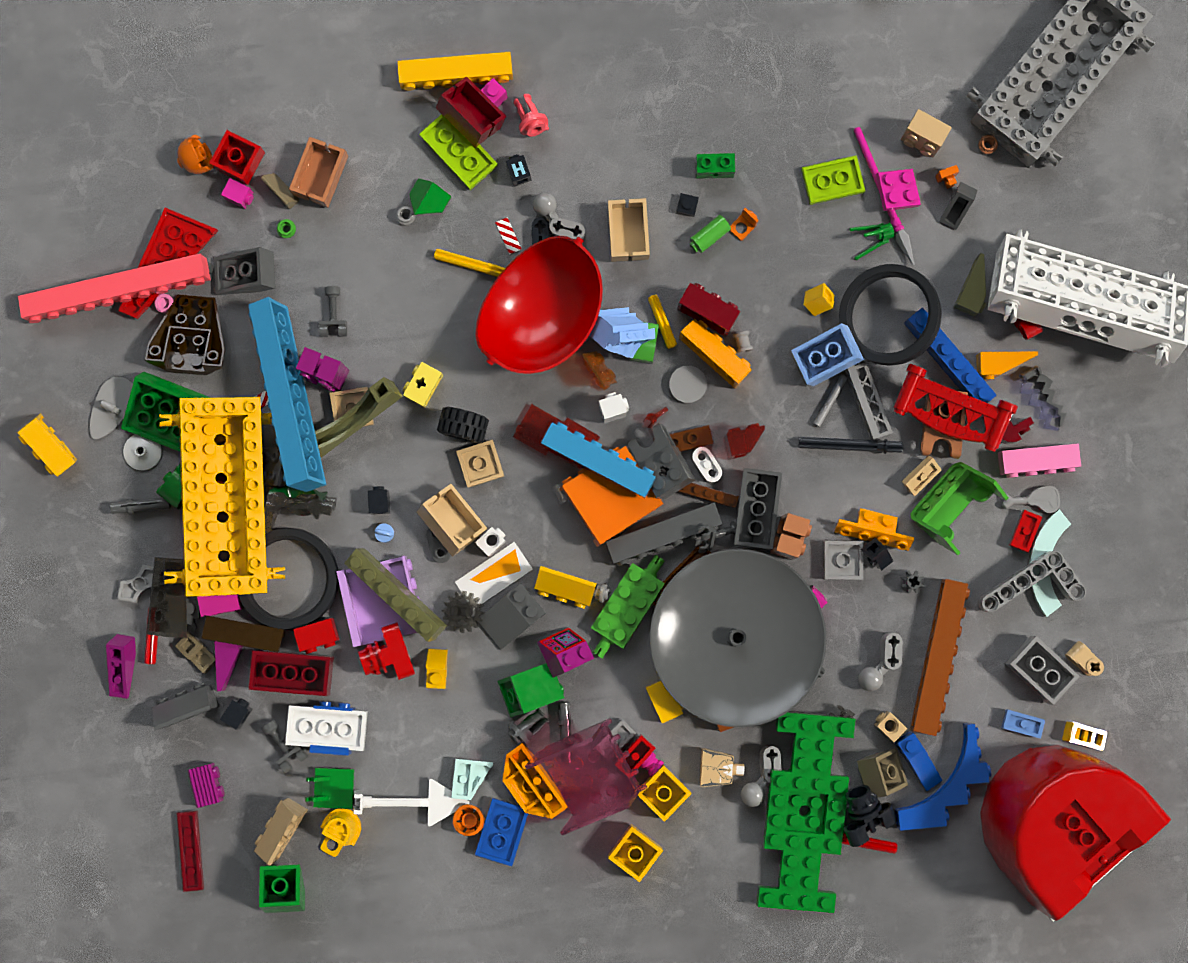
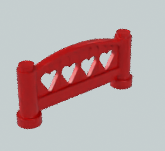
(995, 418)

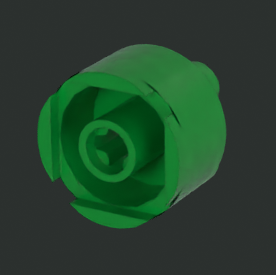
(171, 488)

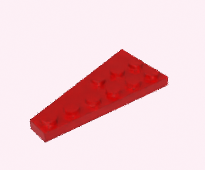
(172, 239)

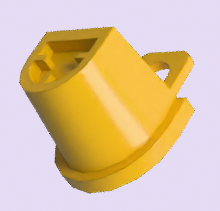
(342, 827)

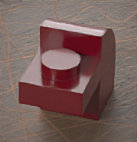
(1011, 434)

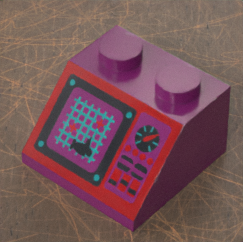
(564, 651)

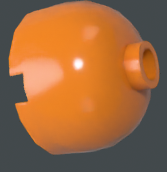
(194, 155)

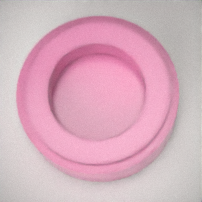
(163, 302)

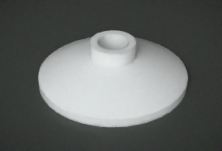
(146, 460)

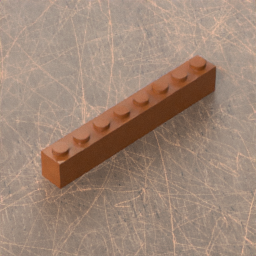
(939, 657)

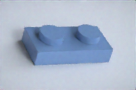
(1023, 723)

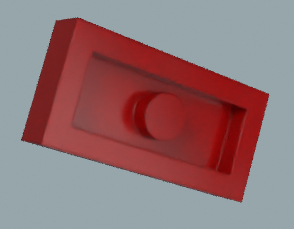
(1025, 531)

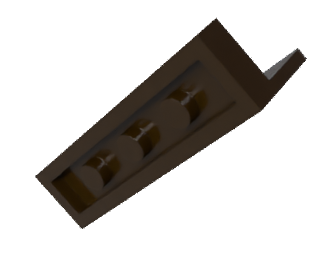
(243, 634)

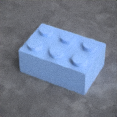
(827, 355)

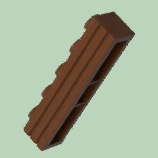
(710, 494)

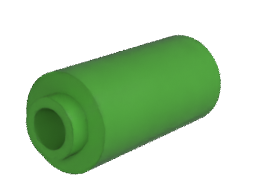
(709, 234)

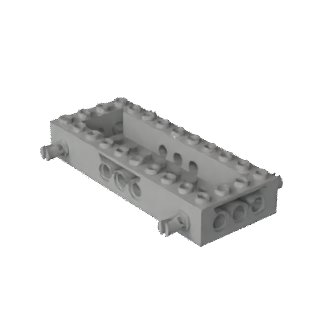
(1117, 27)

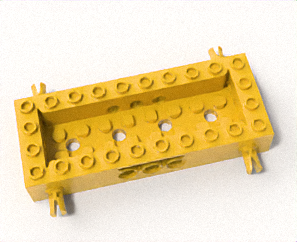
(239, 497)

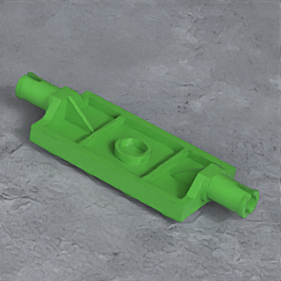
(628, 606)

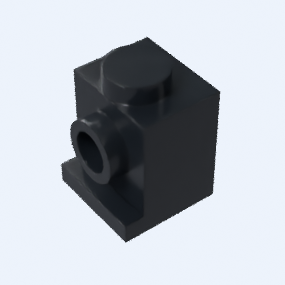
(877, 554)

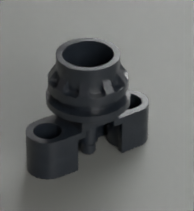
(867, 814)

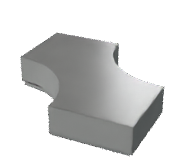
(132, 589)

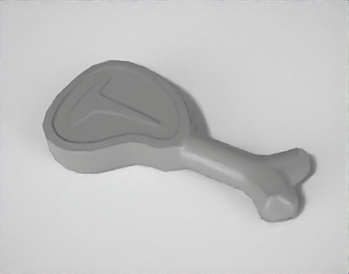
(1044, 498)

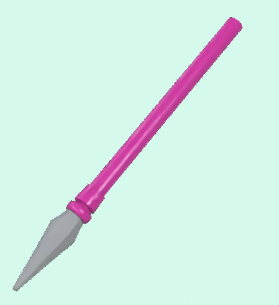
(902, 237)

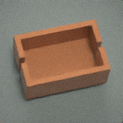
(318, 172)
(791, 541)

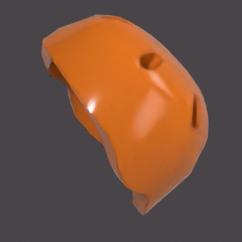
(469, 820)

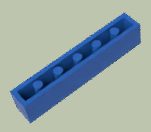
(951, 360)

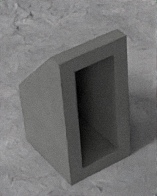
(958, 205)

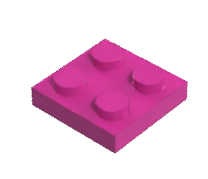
(898, 189)

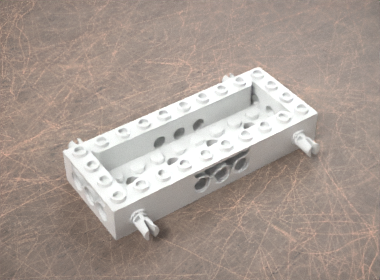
(1090, 298)

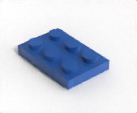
(501, 832)

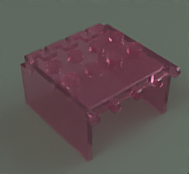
(590, 774)

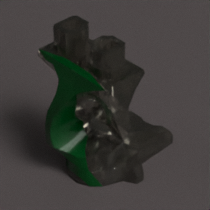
(298, 502)

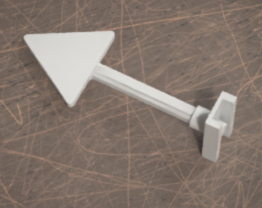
(438, 802)

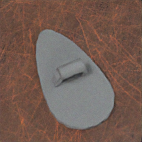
(109, 406)

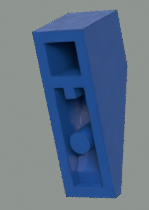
(918, 760)

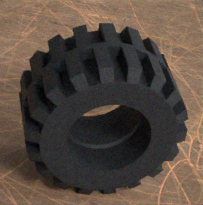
(462, 425)

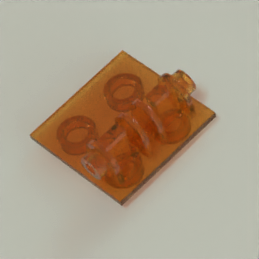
(595, 362)

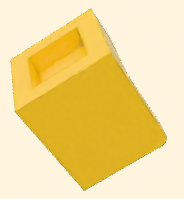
(819, 299)

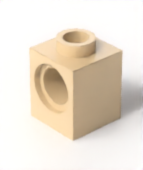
(897, 730)

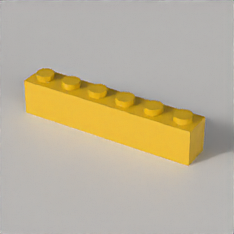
(451, 70)

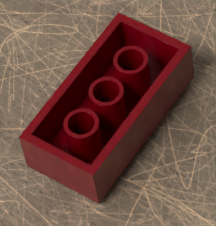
(291, 673)

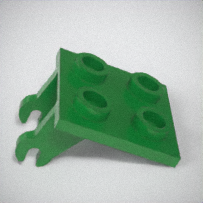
(332, 788)

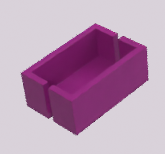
(326, 371)

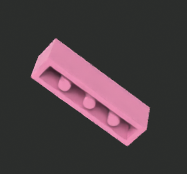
(1039, 459)

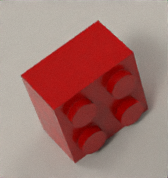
(237, 157)

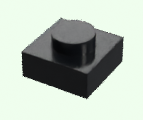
(687, 204)

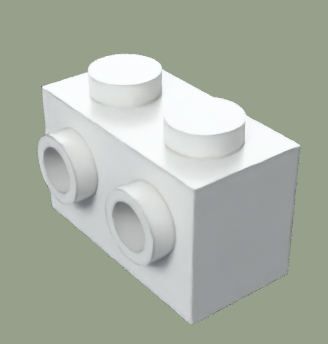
(613, 407)

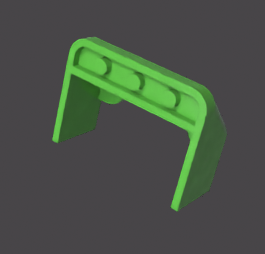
(950, 498)

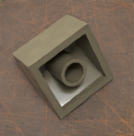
(883, 772)

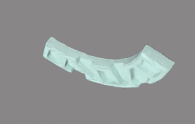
(1045, 542)

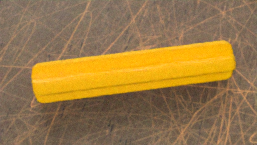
(662, 321)

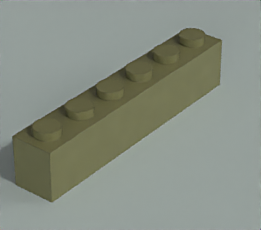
(395, 594)

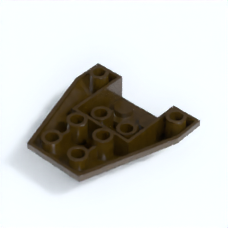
(188, 337)

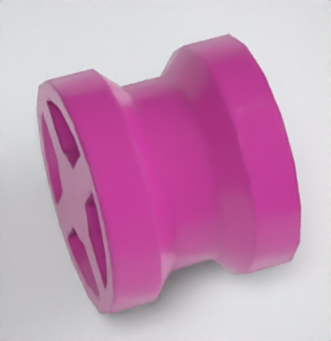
(652, 764)

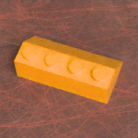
(715, 353)

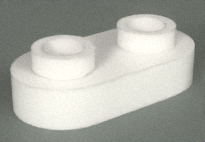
(707, 464)

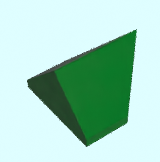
(428, 197)

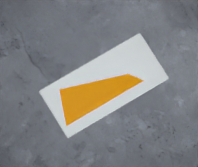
(495, 574)

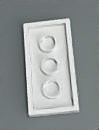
(326, 727)

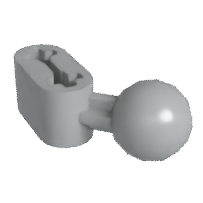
(545, 205)
(872, 677)
(753, 792)

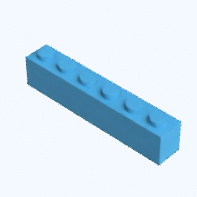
(599, 460)

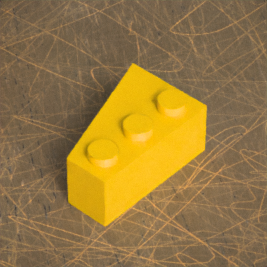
(46, 446)

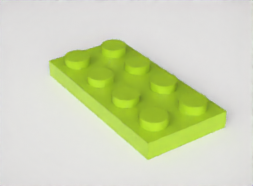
(465, 160)

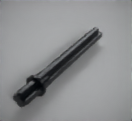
(851, 444)

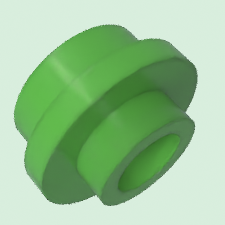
(282, 224)

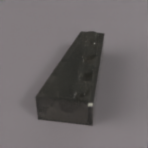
(167, 601)

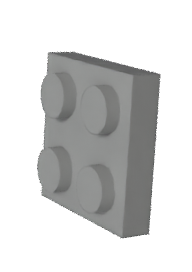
(843, 560)

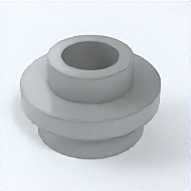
(405, 209)
(602, 593)

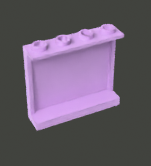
(366, 610)

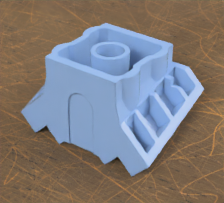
(621, 331)

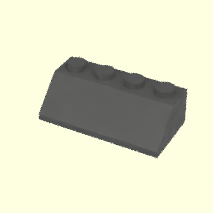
(758, 509)

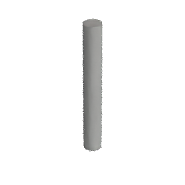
(830, 400)

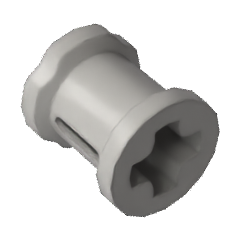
(742, 342)

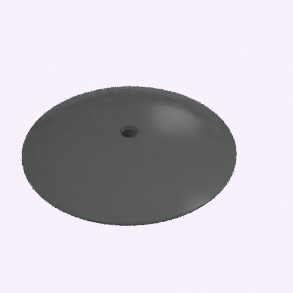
(778, 648)

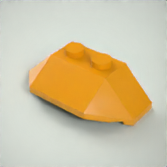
(531, 787)

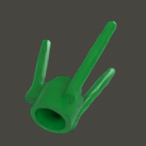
(882, 232)

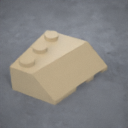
(279, 830)

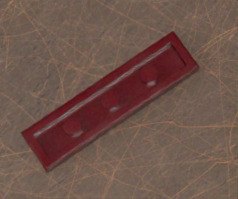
(190, 851)

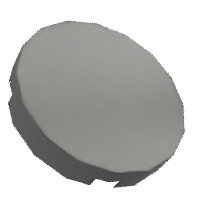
(688, 384)

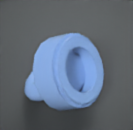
(384, 533)

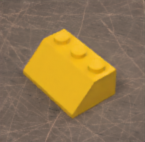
(564, 587)

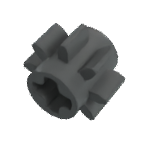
(917, 579)

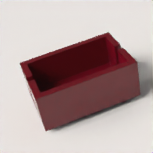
(470, 111)
(708, 308)

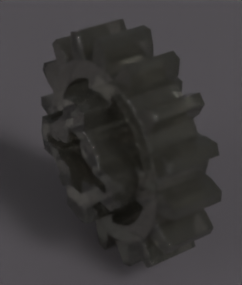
(457, 605)

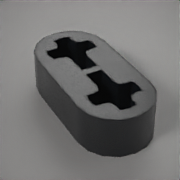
(535, 232)

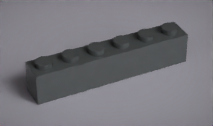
(662, 533)

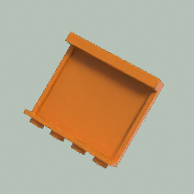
(605, 504)

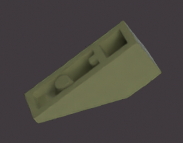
(974, 289)

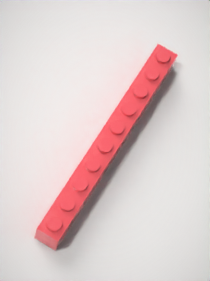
(114, 288)

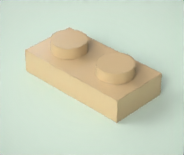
(921, 475)

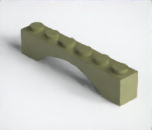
(374, 402)

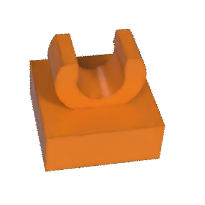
(948, 176)

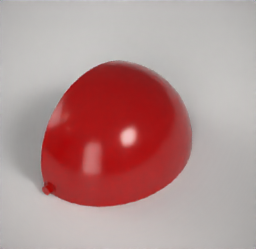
(541, 306)

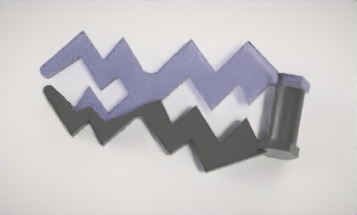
(1045, 405)

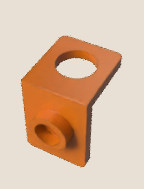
(749, 219)

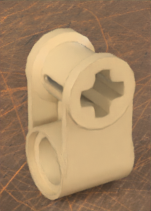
(1082, 657)

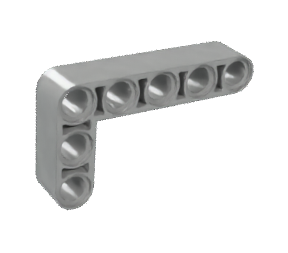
(1030, 579)

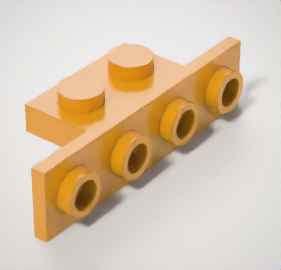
(875, 525)

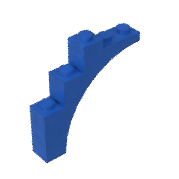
(953, 792)

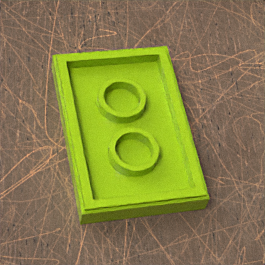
(833, 180)

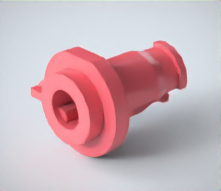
(532, 122)

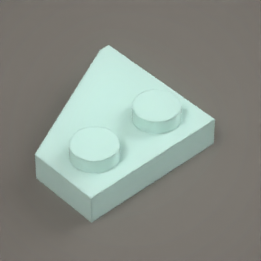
(468, 777)

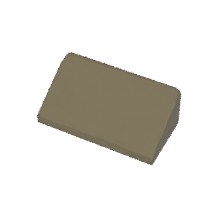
(280, 189)

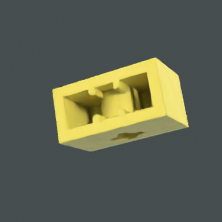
(431, 379)

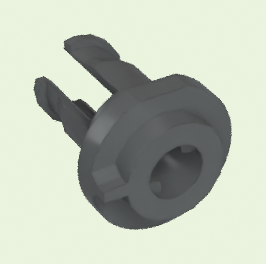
(527, 728)

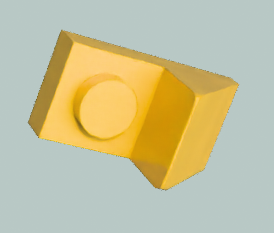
(436, 668)

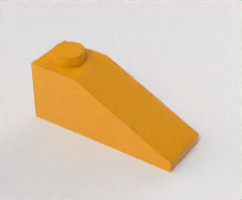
(996, 363)

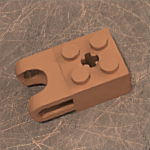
(930, 436)

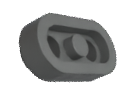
(435, 545)

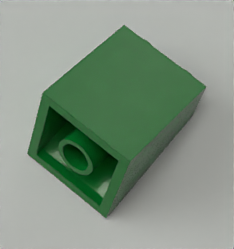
(530, 690)
(281, 889)

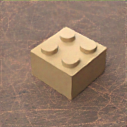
(925, 133)

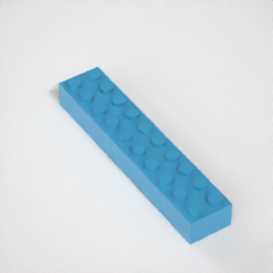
(286, 395)

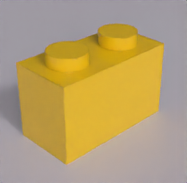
(663, 702)

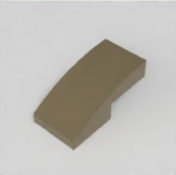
(196, 652)

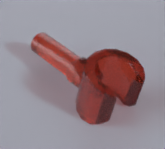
(653, 417)

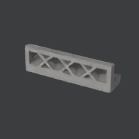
(863, 402)

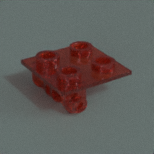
(534, 427)

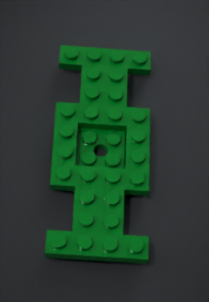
(802, 835)

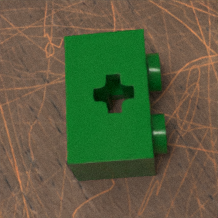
(715, 165)

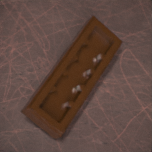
(692, 438)

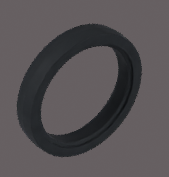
(934, 312)
(329, 593)

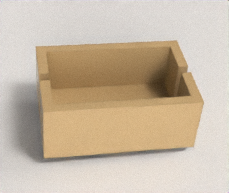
(628, 230)
(451, 520)

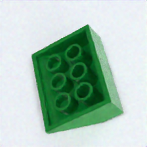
(147, 400)

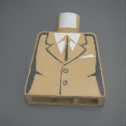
(718, 768)

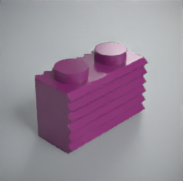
(206, 785)

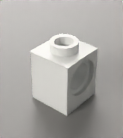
(482, 541)

